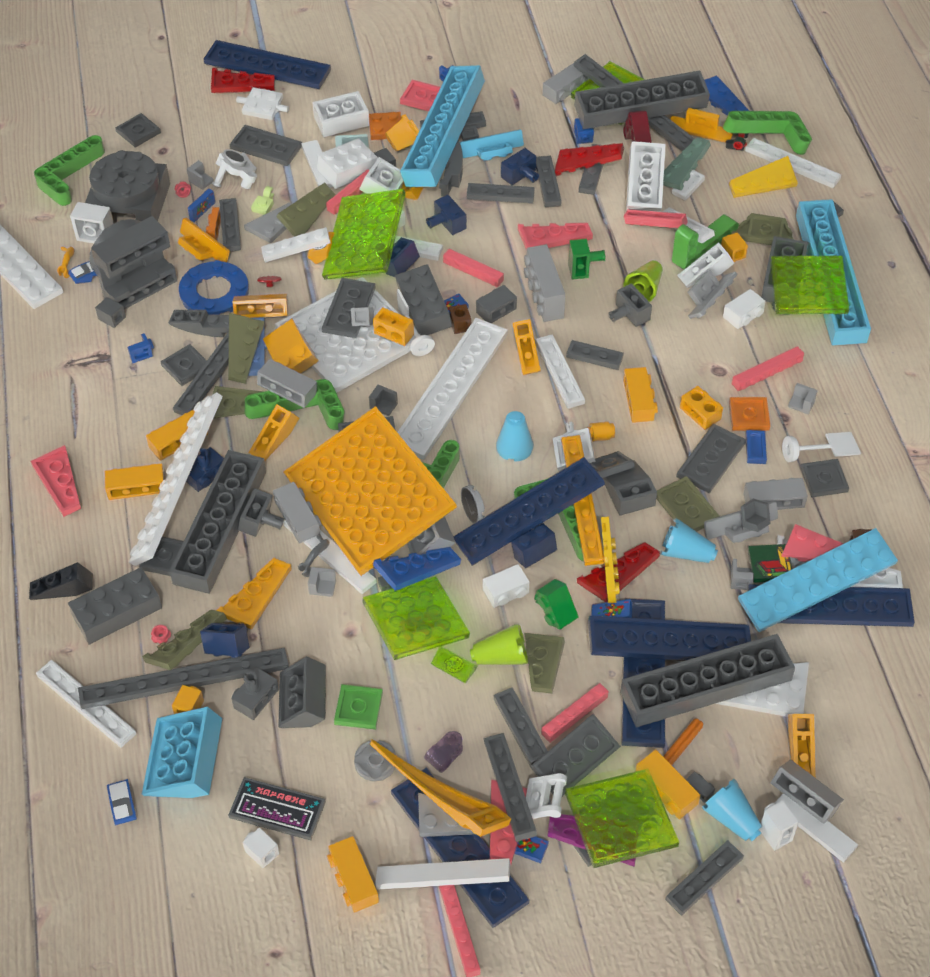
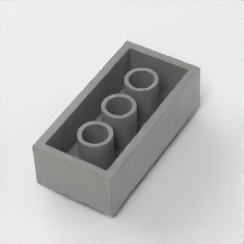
(544, 283)

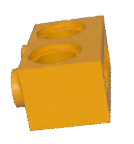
(393, 326)
(701, 407)

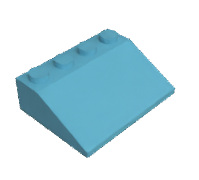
(183, 754)

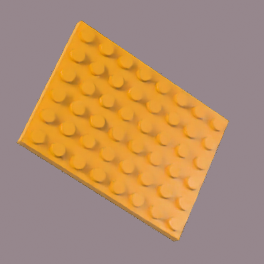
(370, 490)

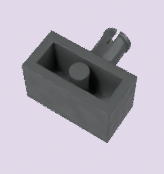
(632, 305)
(257, 513)
(254, 693)

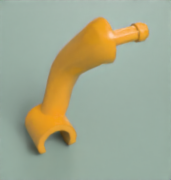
(63, 268)

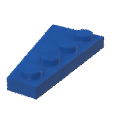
(722, 96)
(416, 567)

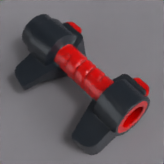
(737, 143)

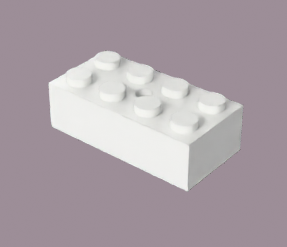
(645, 176)

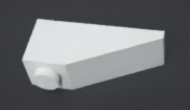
(714, 259)

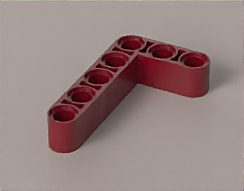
(637, 127)

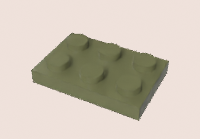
(686, 503)

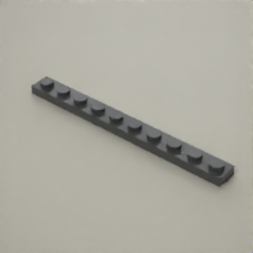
(660, 123)
(173, 679)

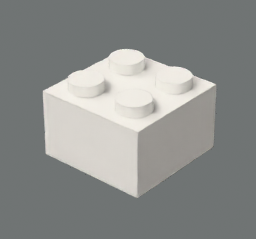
(382, 177)
(90, 221)

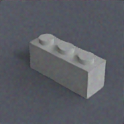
(563, 83)
(286, 383)
(786, 492)
(297, 512)
(807, 791)

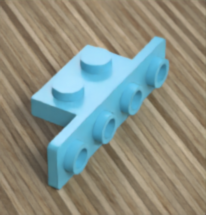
(492, 145)

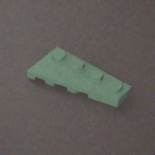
(681, 167)

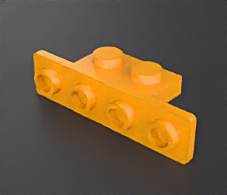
(702, 124)
(200, 243)

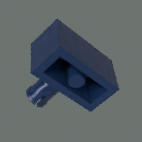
(519, 166)
(449, 214)
(402, 256)
(204, 469)
(534, 545)
(225, 639)

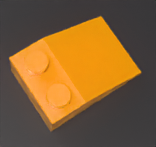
(290, 347)

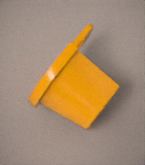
(402, 134)

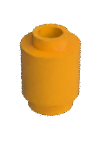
(602, 431)

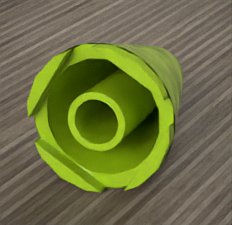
(646, 279)
(501, 648)

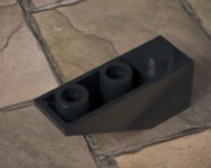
(62, 583)

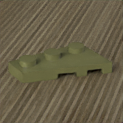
(232, 401)
(543, 659)

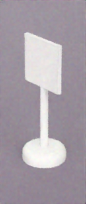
(421, 344)
(841, 444)

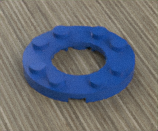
(195, 275)

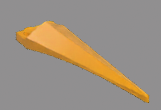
(464, 809)

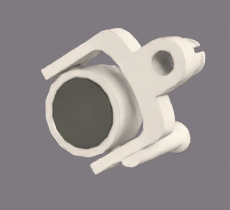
(235, 164)

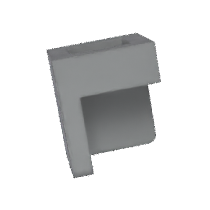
(197, 175)
(362, 316)
(803, 398)
(740, 576)
(322, 581)

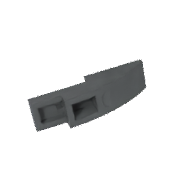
(453, 171)
(200, 322)

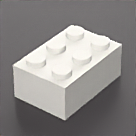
(341, 114)
(345, 162)

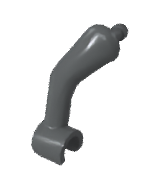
(313, 554)

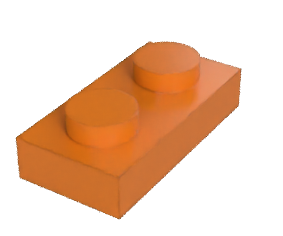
(214, 221)

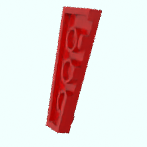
(228, 81)
(587, 156)
(629, 567)

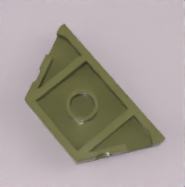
(763, 228)

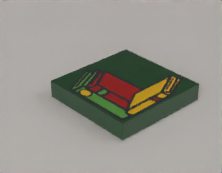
(767, 562)

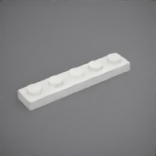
(560, 371)

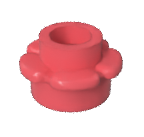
(182, 193)
(160, 630)

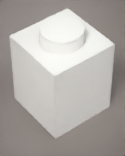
(260, 847)

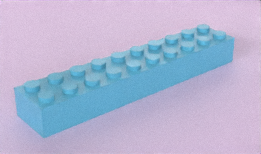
(442, 126)
(824, 235)

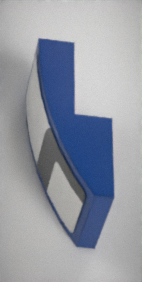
(82, 273)
(121, 802)

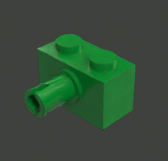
(580, 258)
(557, 604)

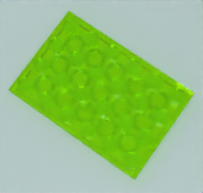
(364, 234)

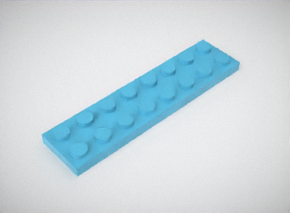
(817, 580)

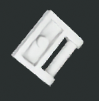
(538, 795)

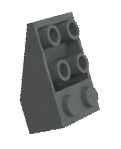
(631, 490)

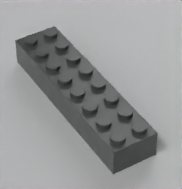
(656, 96)
(217, 522)
(707, 680)

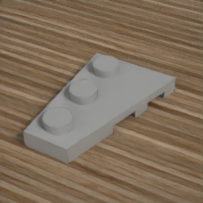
(267, 226)
(435, 821)

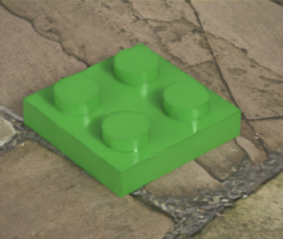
(358, 706)

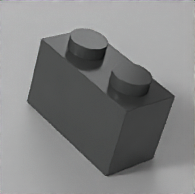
(496, 304)

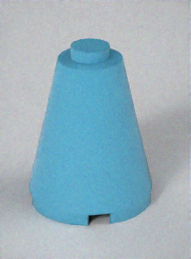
(514, 438)
(688, 544)
(734, 811)

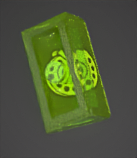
(453, 664)

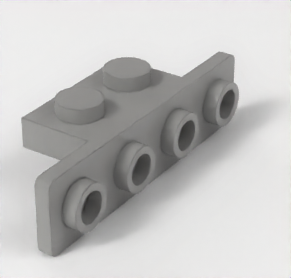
(707, 290)
(732, 526)

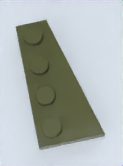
(306, 210)
(243, 343)
(185, 642)

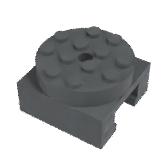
(129, 184)
(132, 260)

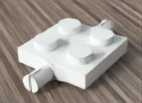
(262, 103)
(586, 444)

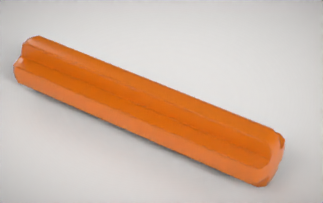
(683, 741)

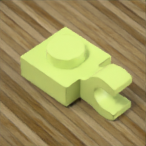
(263, 203)

